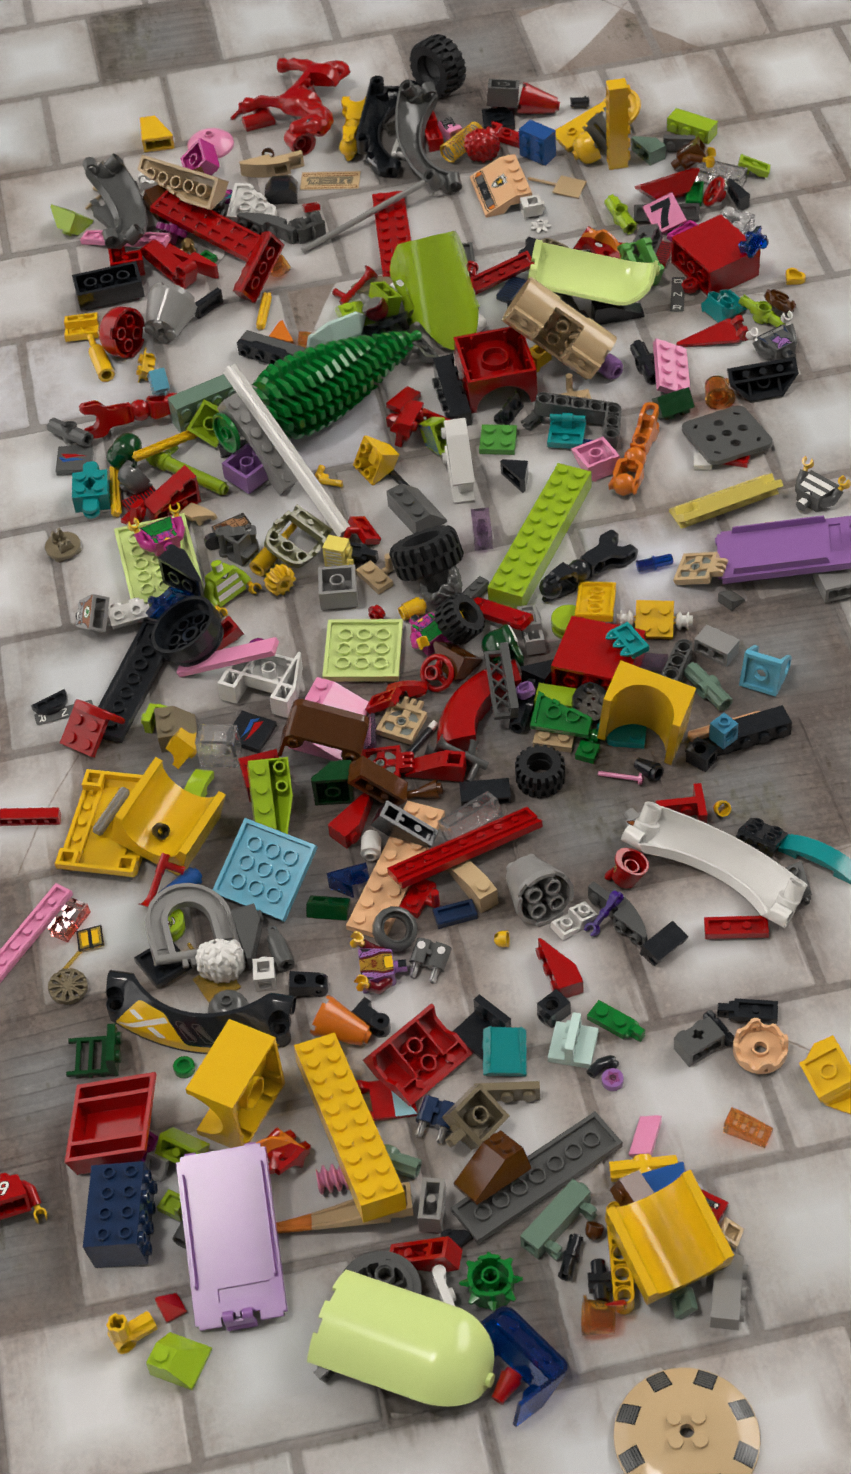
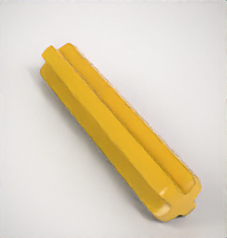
(263, 310)

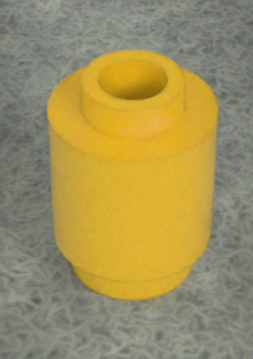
(412, 607)

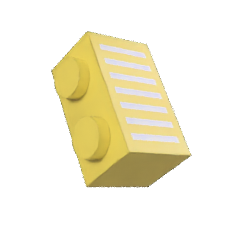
(337, 551)

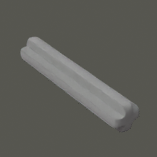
(111, 810)

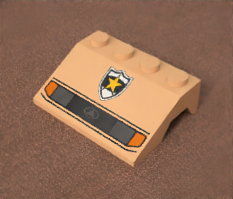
(500, 185)

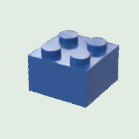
(537, 142)

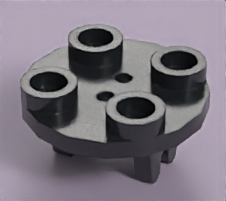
(400, 318)
(584, 695)

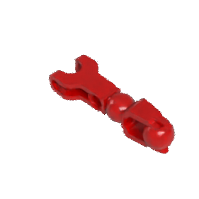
(124, 413)

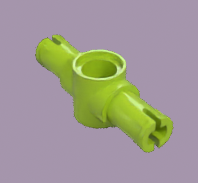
(761, 311)

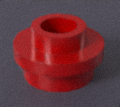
(376, 612)

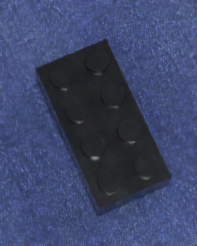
(108, 285)

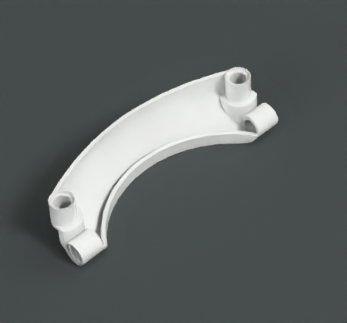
(750, 872)

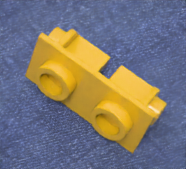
(147, 364)

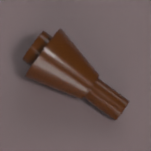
(429, 790)

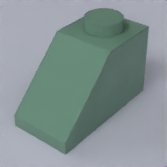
(648, 149)

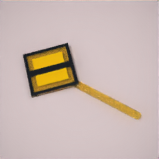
(87, 939)

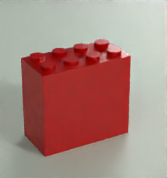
(713, 255)
(588, 655)

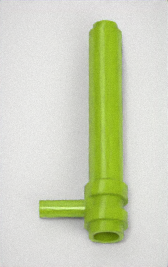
(165, 462)

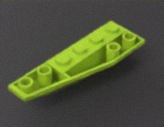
(271, 792)

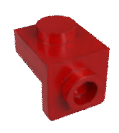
(137, 511)

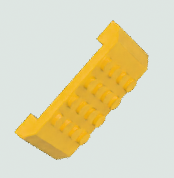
(84, 848)

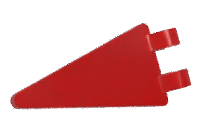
(720, 333)

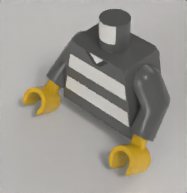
(817, 491)

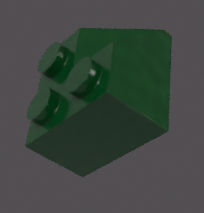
(331, 784)

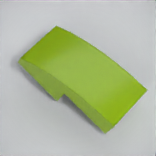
(199, 781)

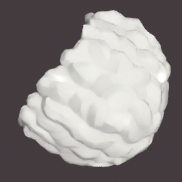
(220, 960)

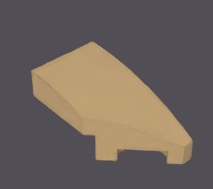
(198, 513)

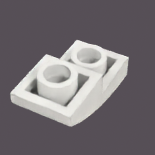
(574, 921)

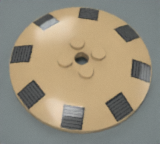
(679, 1398)

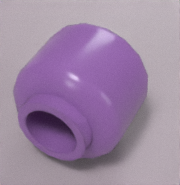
(611, 367)

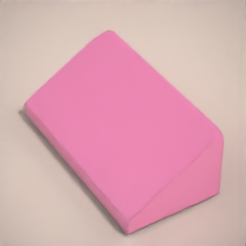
(646, 1135)

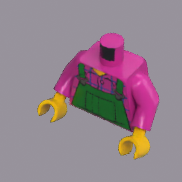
(160, 534)
(425, 632)

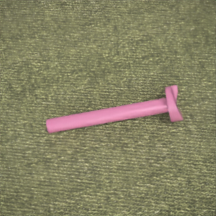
(640, 778)

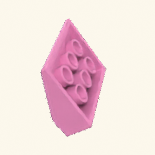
(337, 696)

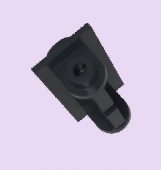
(509, 410)

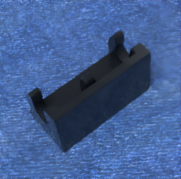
(663, 943)

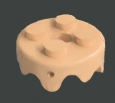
(763, 1035)

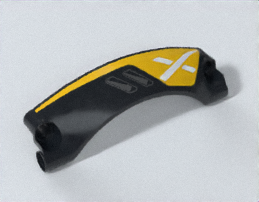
(187, 1030)

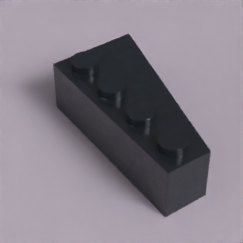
(450, 389)

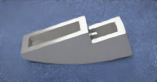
(532, 634)

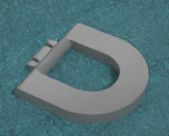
(185, 896)

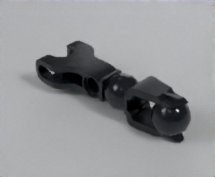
(606, 554)

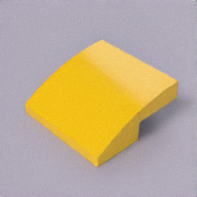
(80, 325)

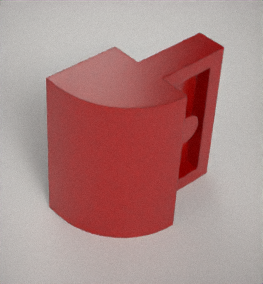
(407, 421)

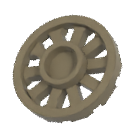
(67, 986)

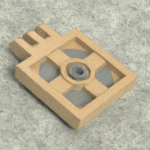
(699, 568)
(403, 721)

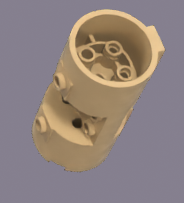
(559, 329)

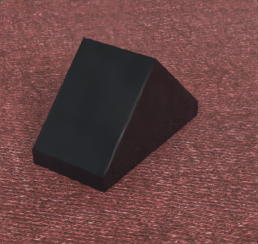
(516, 472)
(538, 671)

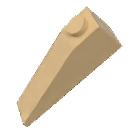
(475, 885)

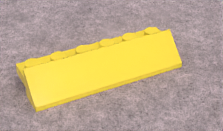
(725, 500)

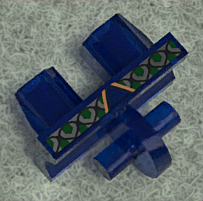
(753, 242)

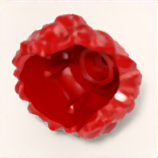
(482, 144)

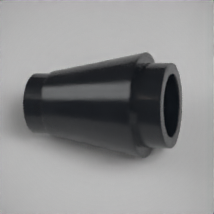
(650, 769)

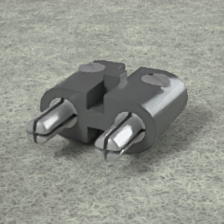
(429, 955)

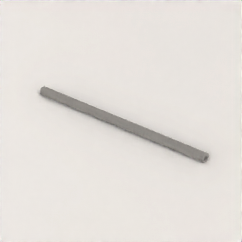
(363, 216)

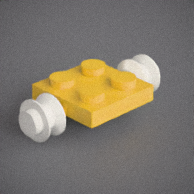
(655, 618)

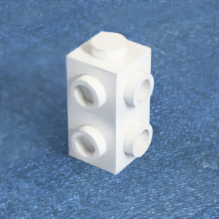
(128, 614)

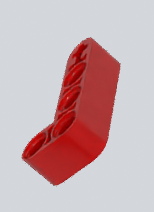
(178, 272)

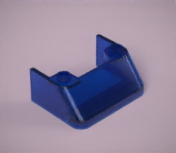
(529, 1356)

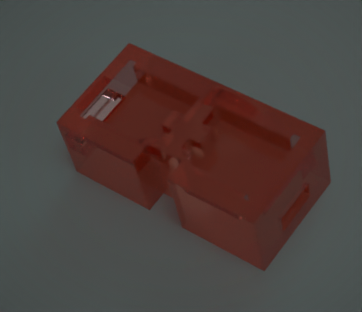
(68, 923)

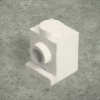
(531, 206)
(264, 974)

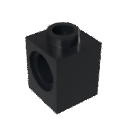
(701, 754)
(556, 1001)

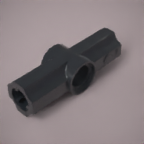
(644, 361)
(526, 709)

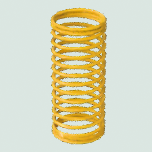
(453, 150)

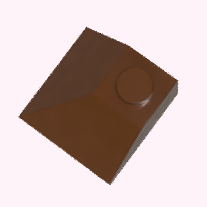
(462, 660)

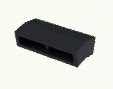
(497, 787)

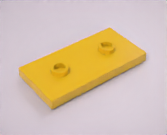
(568, 132)
(596, 600)

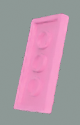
(670, 366)

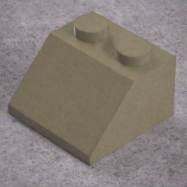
(170, 720)

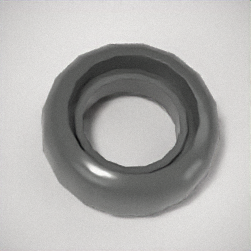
(401, 914)

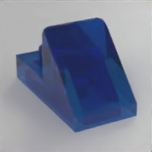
(343, 879)

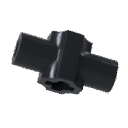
(599, 1280)

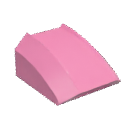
(596, 457)

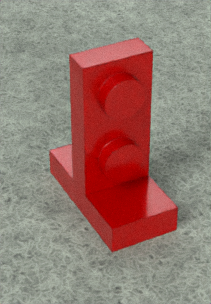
(688, 805)

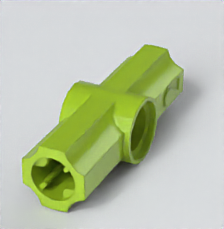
(620, 214)

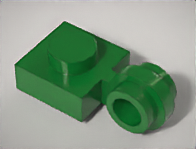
(589, 750)

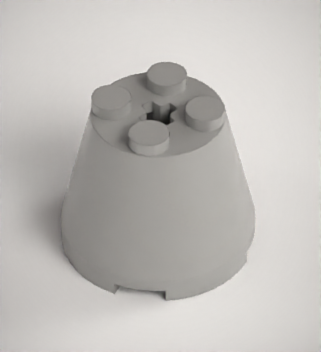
(168, 311)
(538, 890)

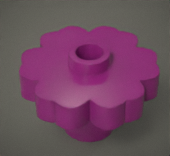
(173, 230)

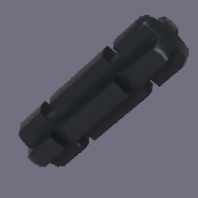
(729, 1037)

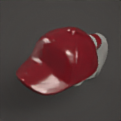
(374, 308)

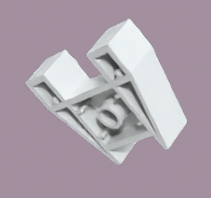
(458, 460)
(271, 674)

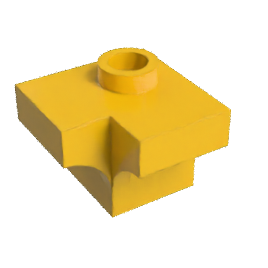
(182, 747)

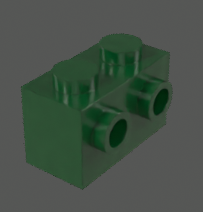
(674, 402)

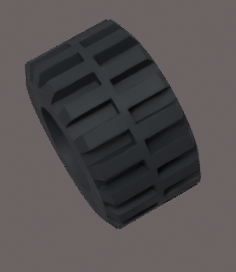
(453, 624)
(540, 759)

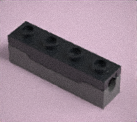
(265, 348)

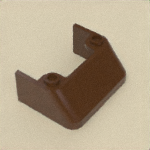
(325, 727)

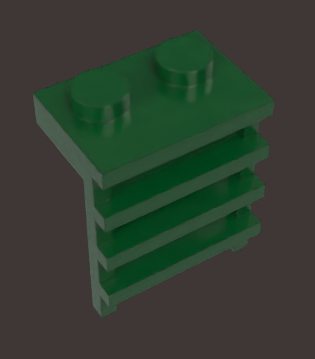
(109, 1054)

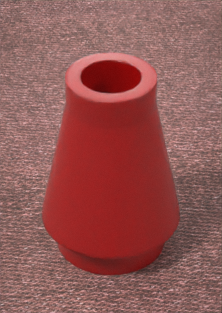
(507, 1383)

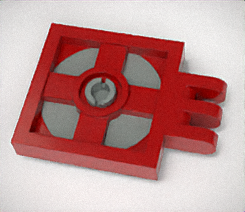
(391, 759)

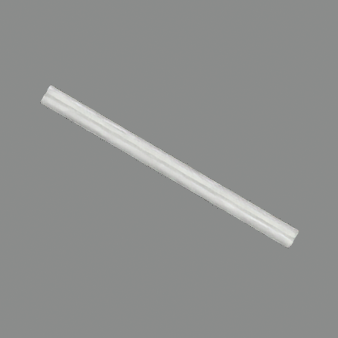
(286, 450)

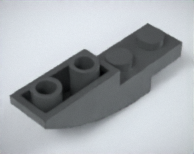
(265, 222)
(625, 916)

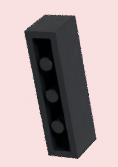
(759, 729)

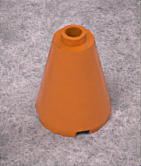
(339, 1019)

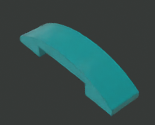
(818, 853)

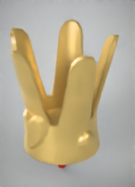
(187, 245)

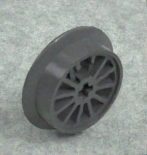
(387, 1263)

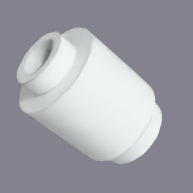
(370, 845)

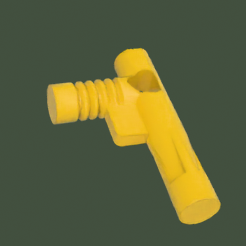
(324, 478)

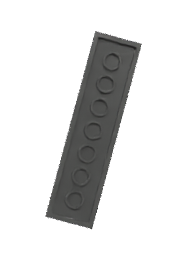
(552, 1169)

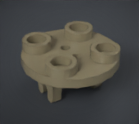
(62, 545)

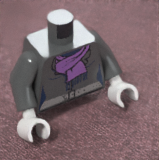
(776, 343)

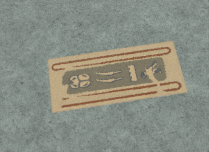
(330, 180)

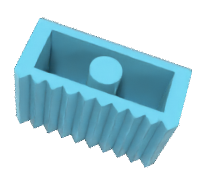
(158, 381)

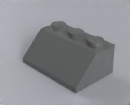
(413, 508)

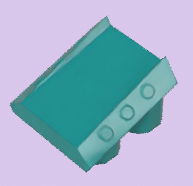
(722, 305)
(504, 1051)

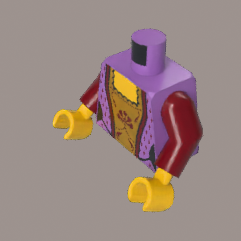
(375, 966)

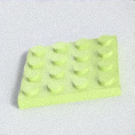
(363, 650)

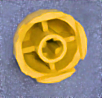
(585, 149)

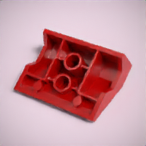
(417, 1056)

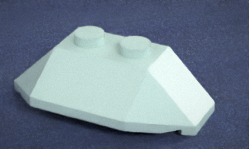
(340, 328)

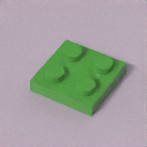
(498, 439)

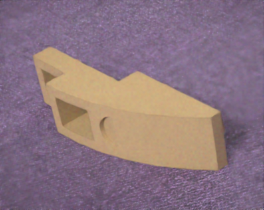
(268, 166)

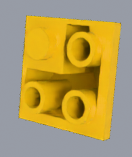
(375, 459)

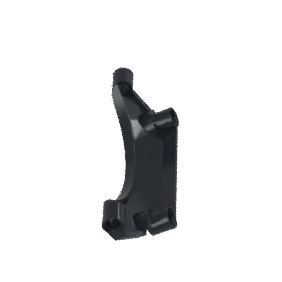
(377, 110)

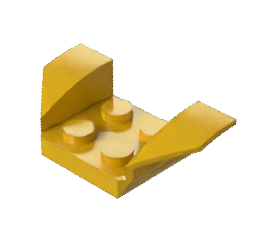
(829, 1074)

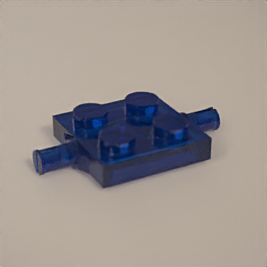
(165, 600)

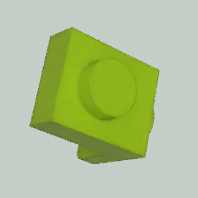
(148, 718)
(171, 1205)

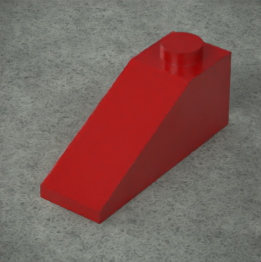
(350, 823)
(430, 1252)

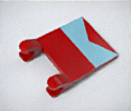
(384, 1102)

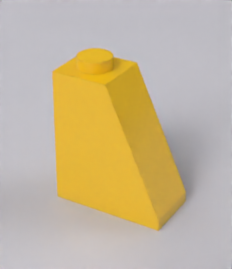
(155, 135)

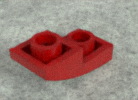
(413, 687)

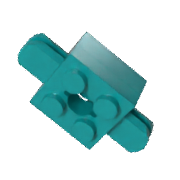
(91, 490)

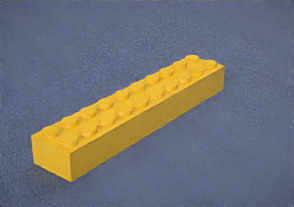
(350, 1128)

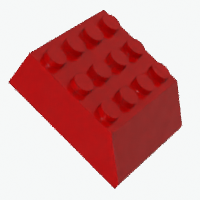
(110, 1122)

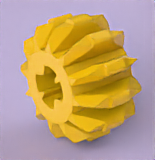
(279, 579)

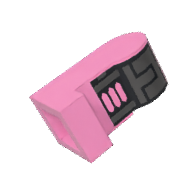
(449, 128)

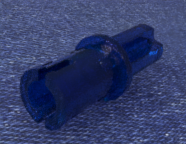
(654, 562)

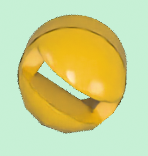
(724, 810)
(502, 938)

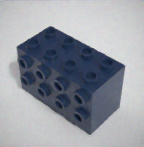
(120, 1215)

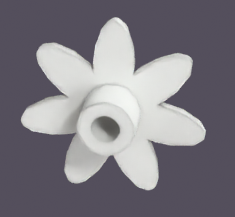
(540, 224)

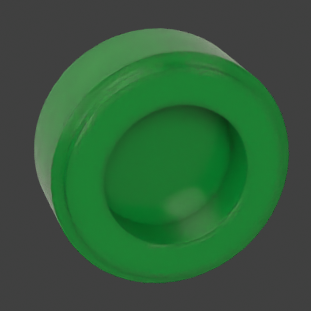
(184, 1067)

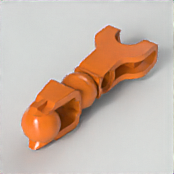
(635, 456)

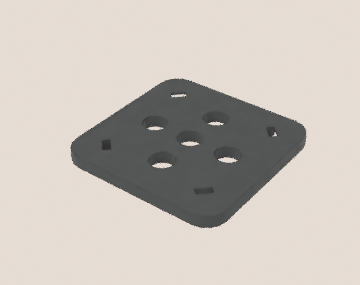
(721, 450)

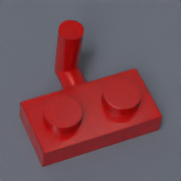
(363, 529)
(419, 896)

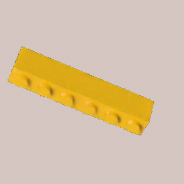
(617, 123)

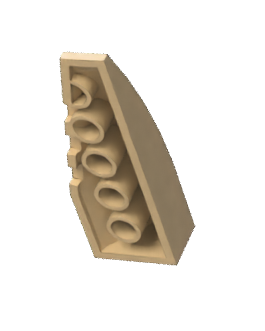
(185, 183)

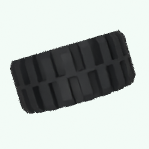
(440, 62)
(426, 553)

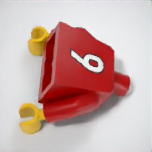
(18, 1197)

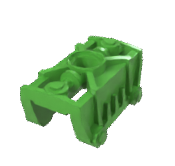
(646, 254)

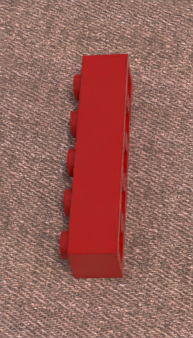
(30, 816)

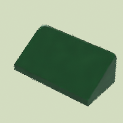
(327, 907)

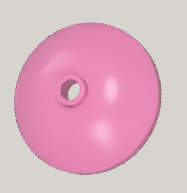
(218, 137)

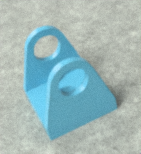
(774, 668)

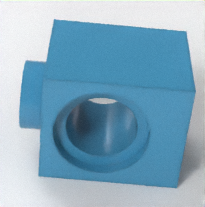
(723, 730)

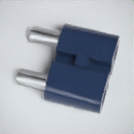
(431, 1115)

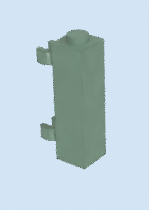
(556, 1218)

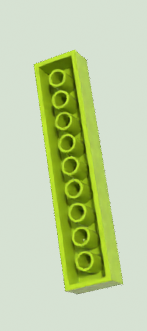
(540, 536)

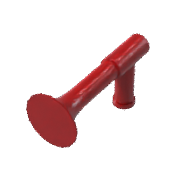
(345, 298)
(163, 864)

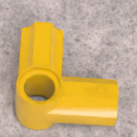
(126, 1334)

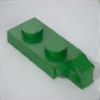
(615, 1022)

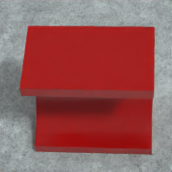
(494, 361)

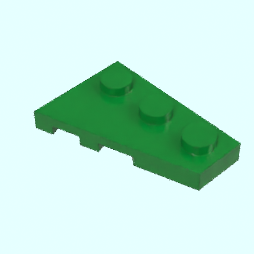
(555, 717)

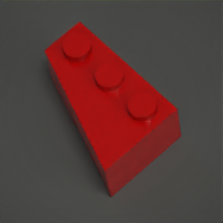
(179, 488)

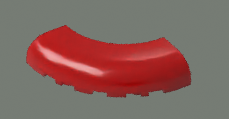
(468, 707)

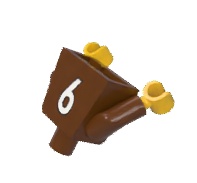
(694, 153)

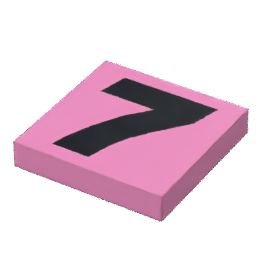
(665, 213)

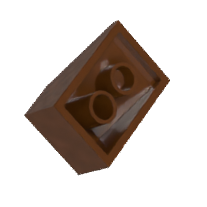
(492, 1167)

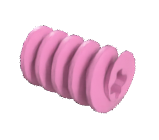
(330, 1179)

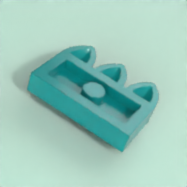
(629, 640)

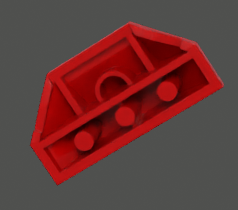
(675, 183)

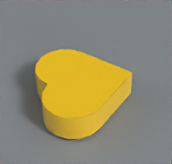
(794, 277)

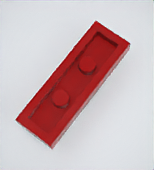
(736, 927)

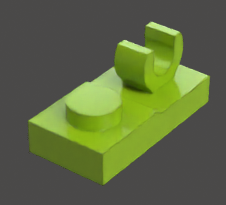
(755, 166)

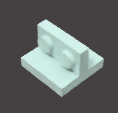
(573, 1043)

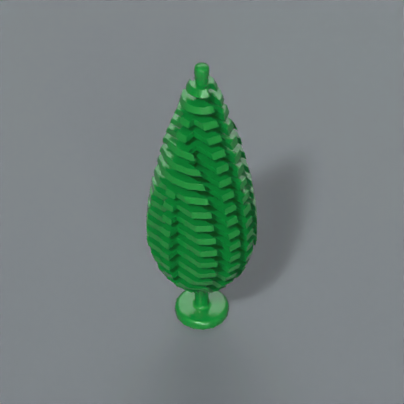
(321, 383)

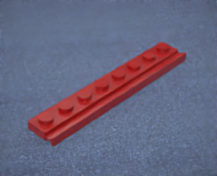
(464, 847)

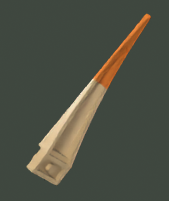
(340, 1215)

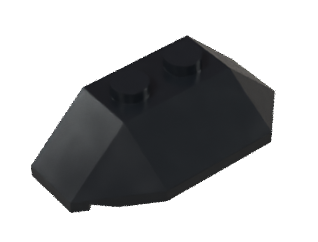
(763, 379)

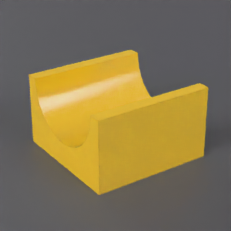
(649, 701)
(161, 800)
(237, 1084)
(669, 1238)

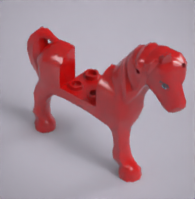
(301, 97)

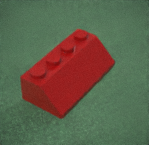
(258, 267)

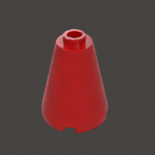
(536, 101)

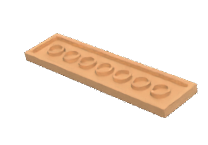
(381, 889)

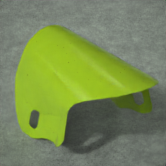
(436, 286)

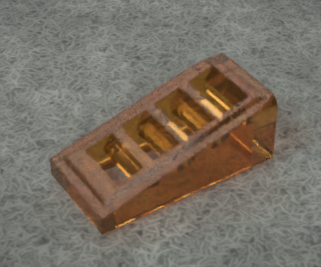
(749, 1121)

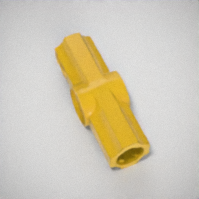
(640, 1162)

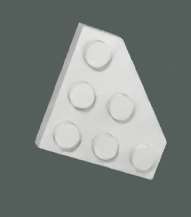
(247, 199)

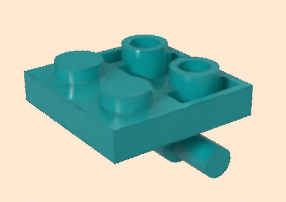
(566, 430)

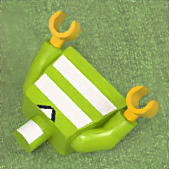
(226, 583)

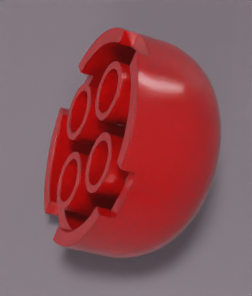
(122, 332)

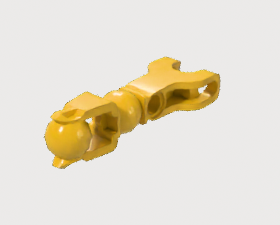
(352, 112)

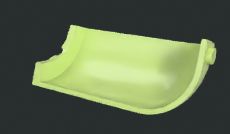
(591, 274)
(403, 1342)

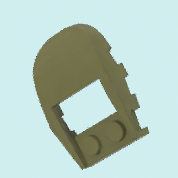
(285, 549)

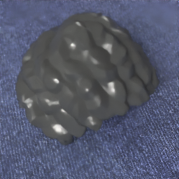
(441, 586)

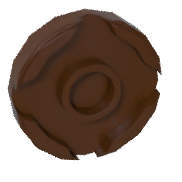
(779, 300)

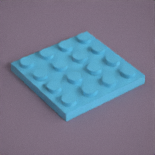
(265, 869)

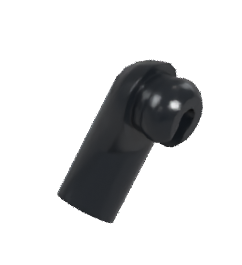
(601, 1063)

